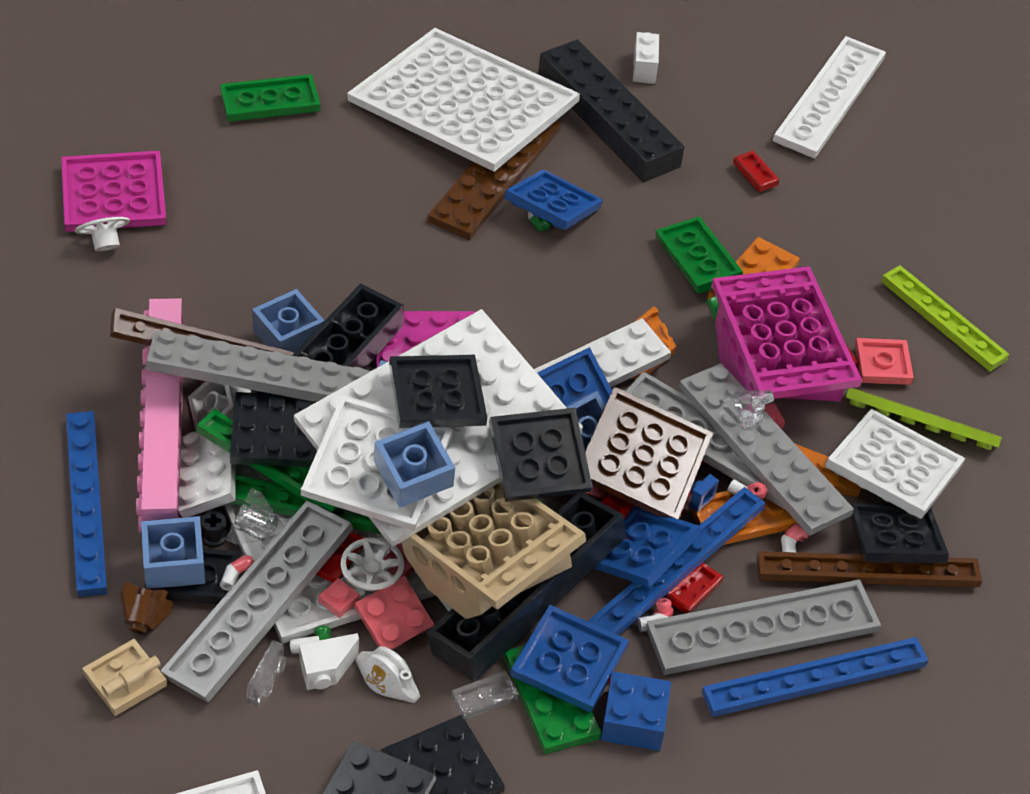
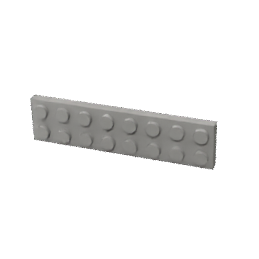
(247, 367)
(718, 452)
(768, 454)
(256, 601)
(762, 627)

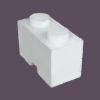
(646, 58)

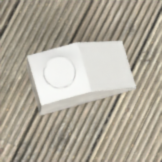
(327, 660)

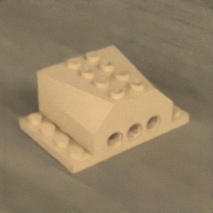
(491, 551)

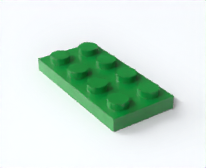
(270, 97)
(697, 253)
(555, 721)

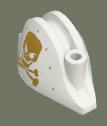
(388, 674)

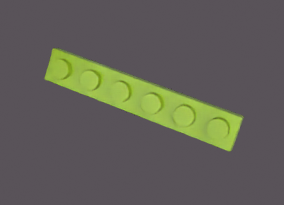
(945, 318)
(933, 422)

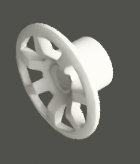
(104, 236)
(372, 568)

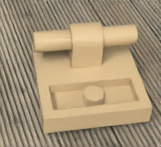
(125, 676)

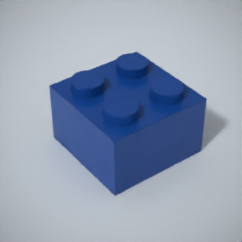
(636, 711)

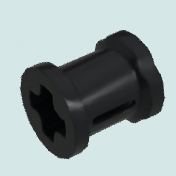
(214, 533)

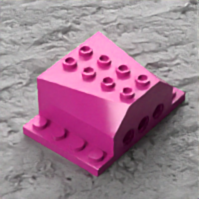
(782, 336)

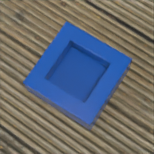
(703, 492)

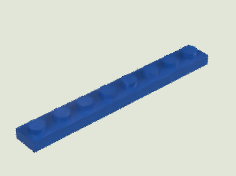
(86, 505)
(714, 531)
(814, 676)

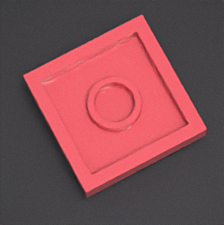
(884, 361)
(394, 615)

